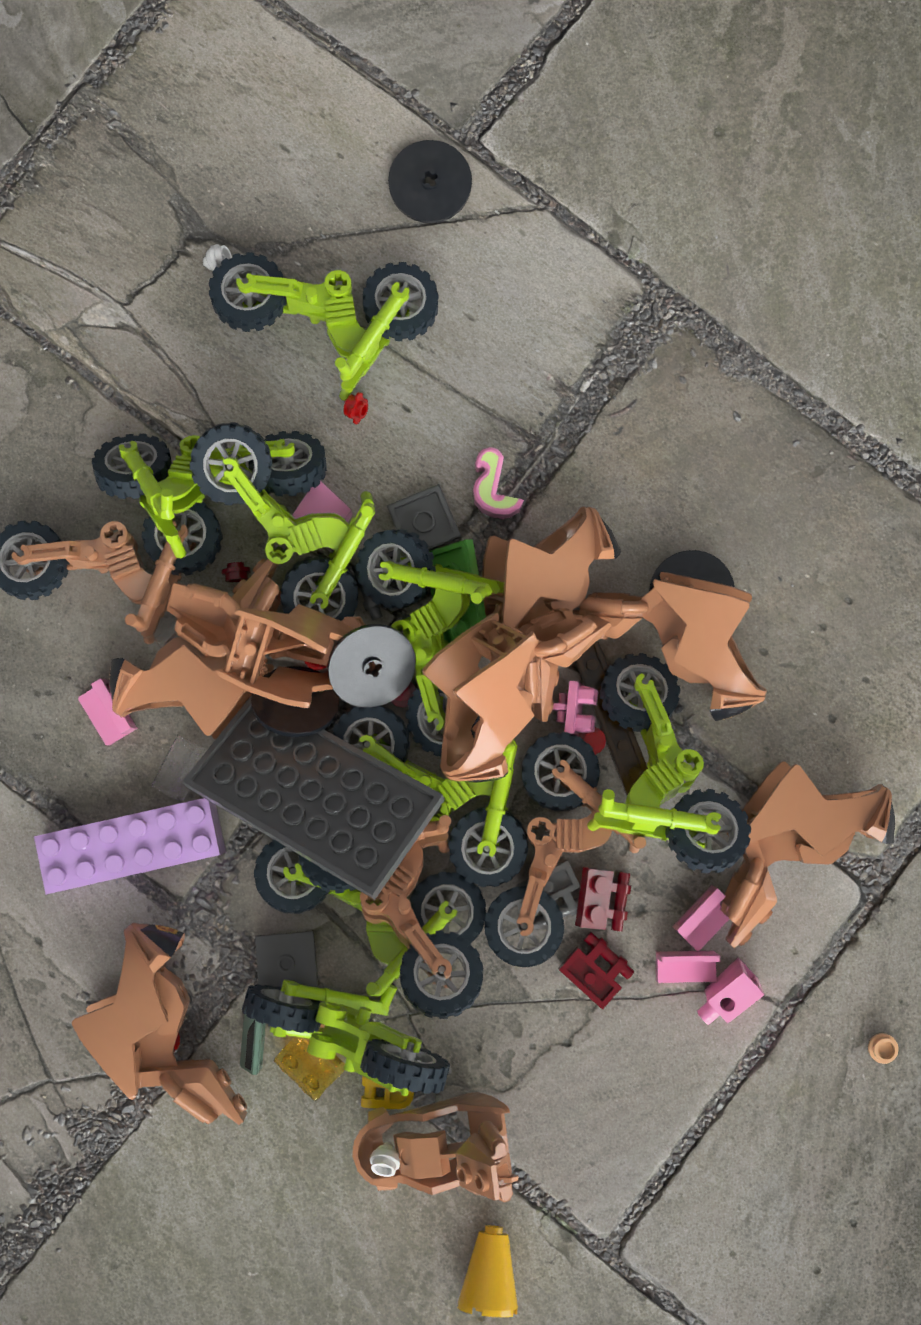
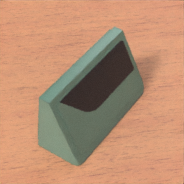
(252, 1045)

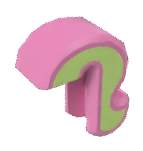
(485, 488)

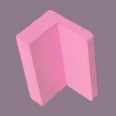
(98, 707)
(702, 919)
(686, 966)

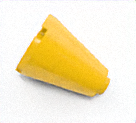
(490, 1276)

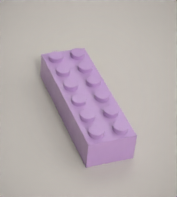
(129, 845)

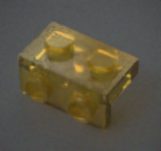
(307, 1071)

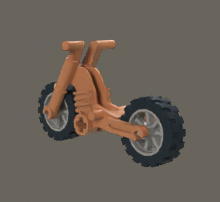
(54, 558)
(564, 836)
(422, 948)

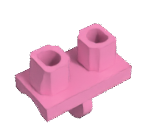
(572, 708)

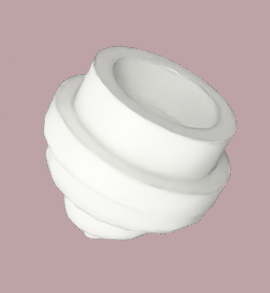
(215, 255)
(385, 1160)

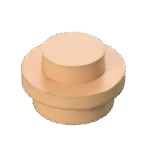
(883, 1048)

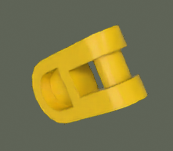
(391, 1100)

